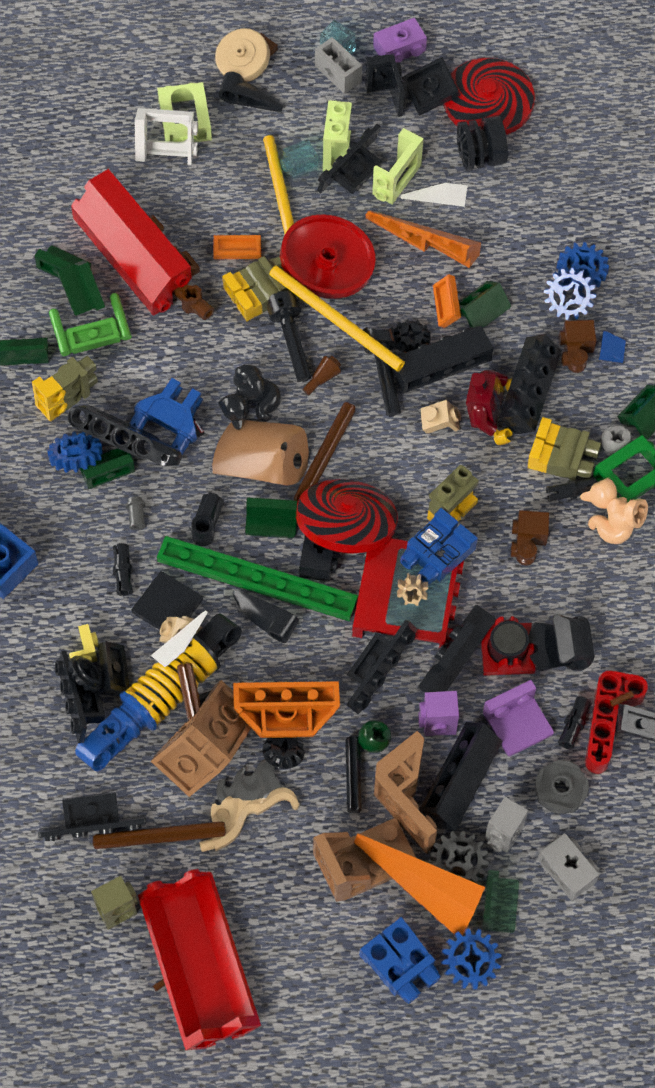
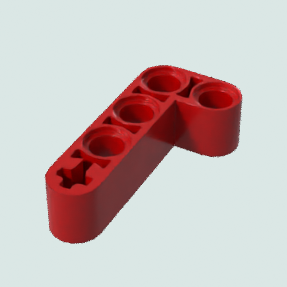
(607, 722)

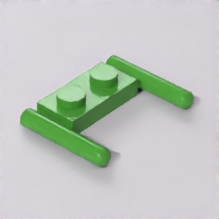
(92, 334)

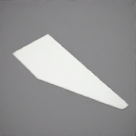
(443, 194)
(179, 642)

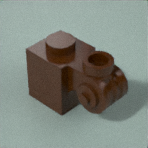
(578, 340)
(530, 530)

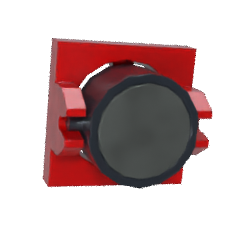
(507, 644)

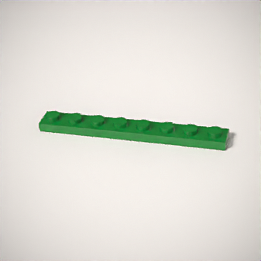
(257, 578)

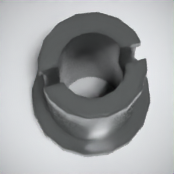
(136, 514)

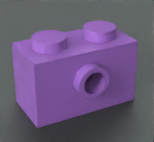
(401, 40)
(439, 713)

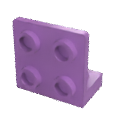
(517, 718)

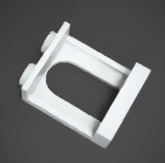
(144, 146)

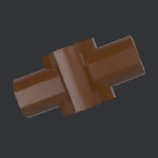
(193, 302)

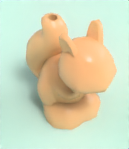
(622, 515)

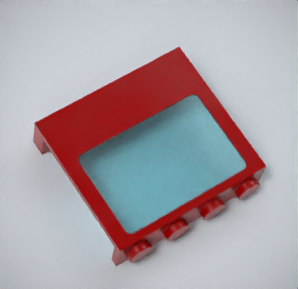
(384, 612)

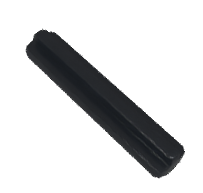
(353, 774)

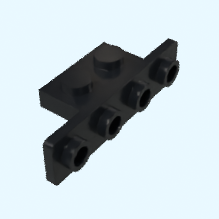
(355, 166)
(457, 652)
(375, 663)
(80, 704)
(91, 814)

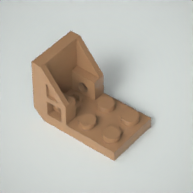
(204, 742)
(397, 784)
(348, 867)

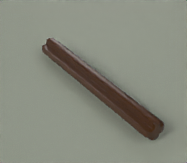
(327, 448)
(159, 835)

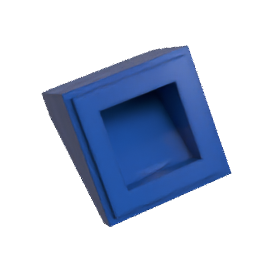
(612, 348)

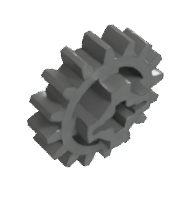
(452, 850)

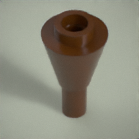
(326, 370)

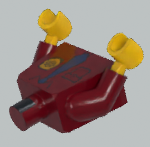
(485, 401)

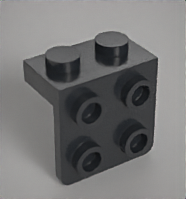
(384, 74)

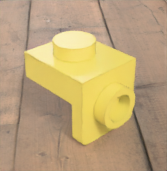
(89, 643)

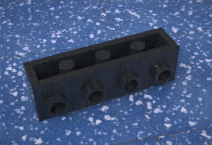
(443, 358)
(530, 384)
(461, 775)

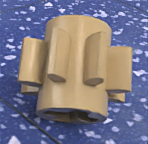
(409, 594)

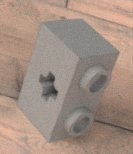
(338, 65)
(505, 825)
(571, 880)

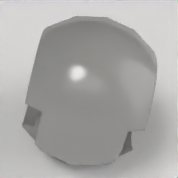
(615, 432)

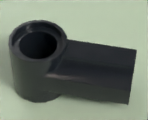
(206, 518)

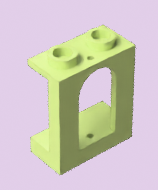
(191, 91)
(336, 132)
(408, 155)

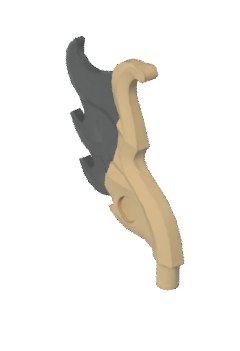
(245, 797)

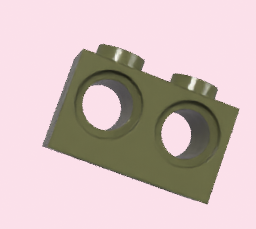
(115, 901)

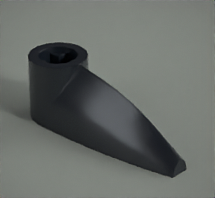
(238, 92)
(270, 618)

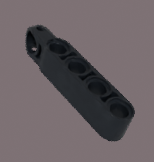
(159, 453)

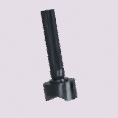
(285, 315)
(385, 373)

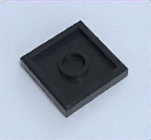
(430, 86)
(166, 599)

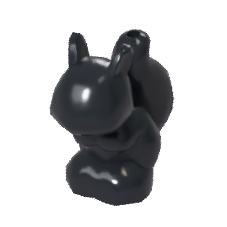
(250, 389)

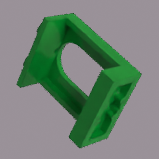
(604, 469)

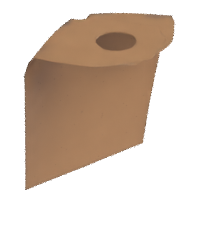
(257, 452)

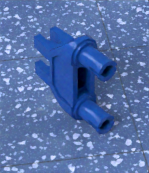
(170, 414)

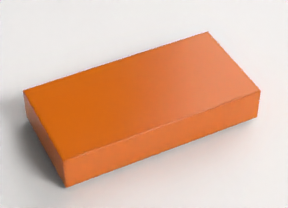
(237, 247)
(446, 301)

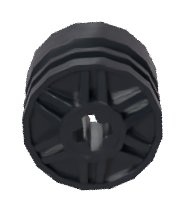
(485, 142)

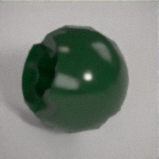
(367, 740)

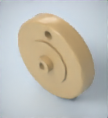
(244, 53)

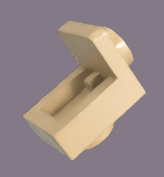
(440, 416)
(173, 625)

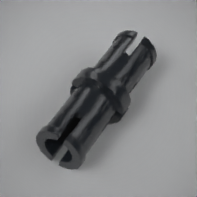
(570, 489)
(122, 569)
(574, 722)

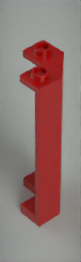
(131, 242)
(198, 960)

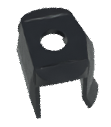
(563, 643)

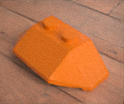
(286, 707)

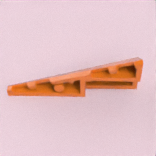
(420, 236)
(439, 891)

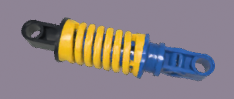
(156, 693)

